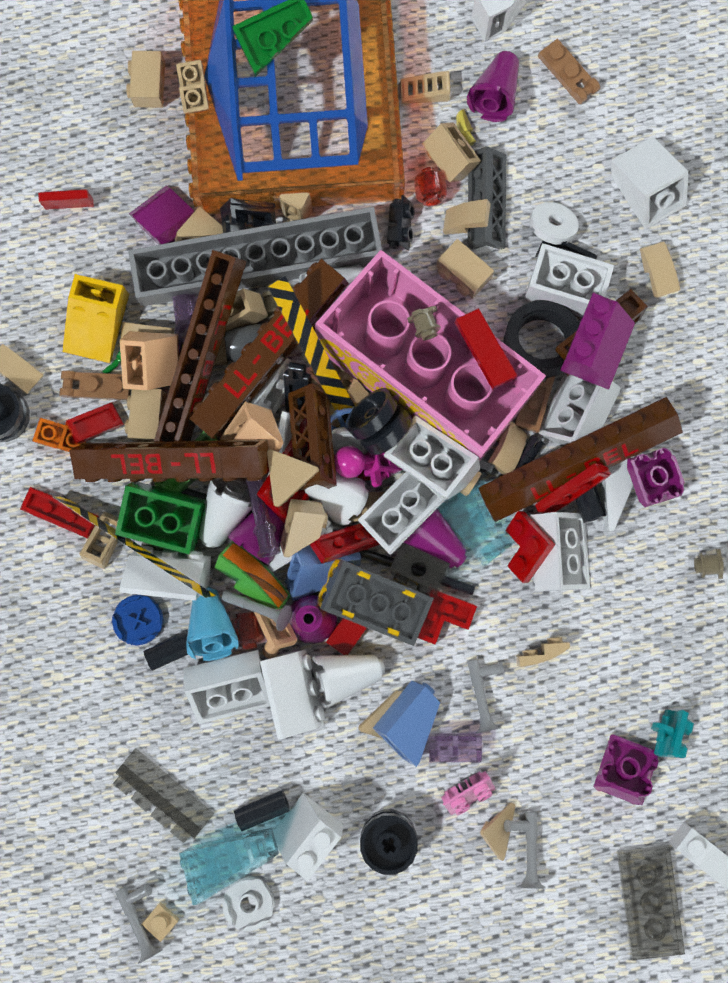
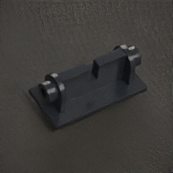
(400, 212)

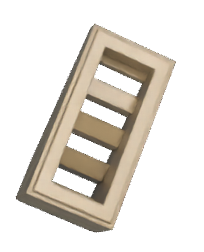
(434, 96)
(90, 545)

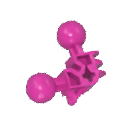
(351, 462)

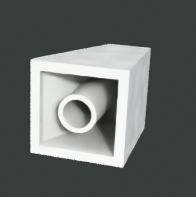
(651, 181)
(307, 836)

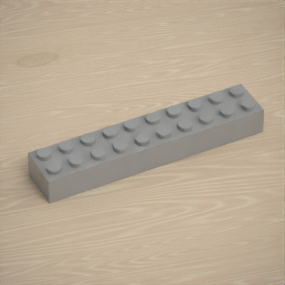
(269, 250)

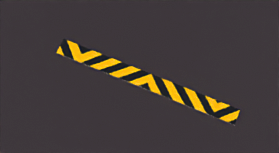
(310, 345)
(135, 547)

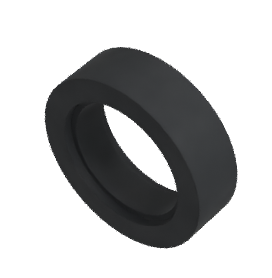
(545, 311)

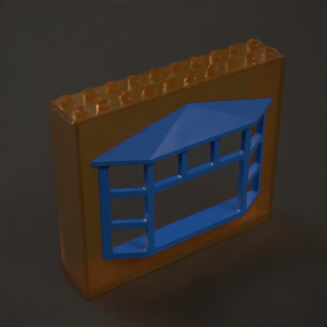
(217, 164)

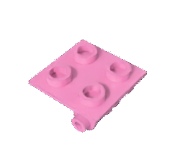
(459, 802)

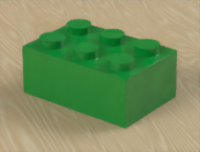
(160, 517)

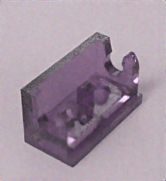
(455, 747)

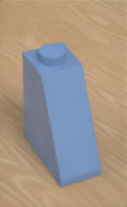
(308, 574)
(409, 721)

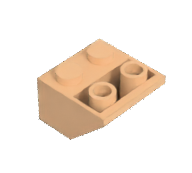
(148, 359)
(254, 423)

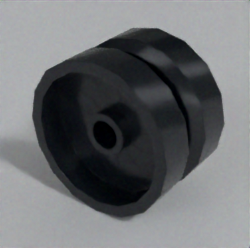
(13, 414)
(378, 421)
(384, 857)

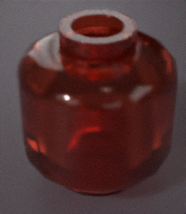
(430, 187)
(247, 630)

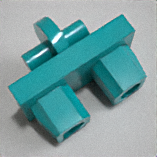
(670, 734)

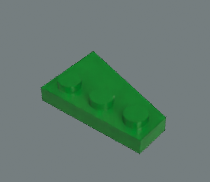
(271, 32)

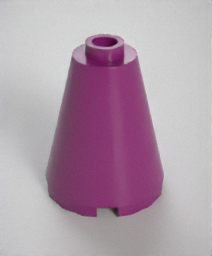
(496, 88)
(244, 535)
(438, 540)
(320, 628)

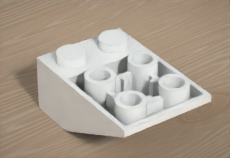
(495, 16)

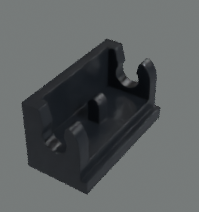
(246, 214)

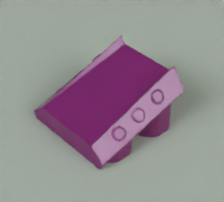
(162, 215)
(656, 477)
(626, 770)

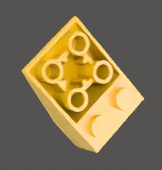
(94, 318)

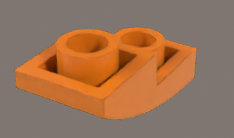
(54, 435)

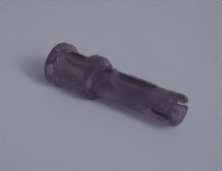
(264, 528)

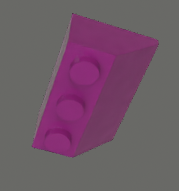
(599, 342)

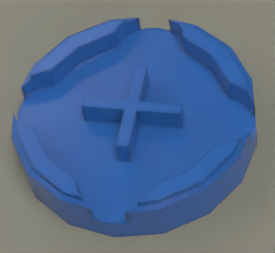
(137, 620)

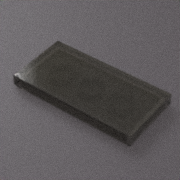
(650, 902)

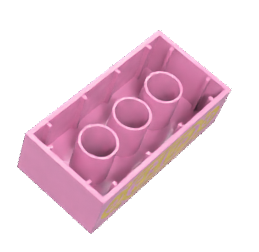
(431, 378)

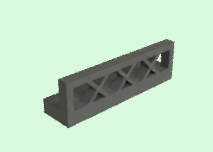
(480, 188)

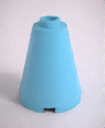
(210, 629)

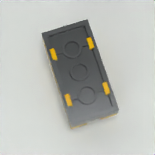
(374, 601)

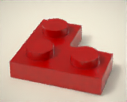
(533, 546)
(445, 609)

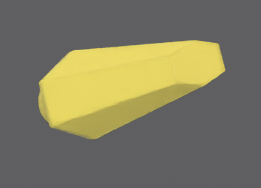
(465, 127)

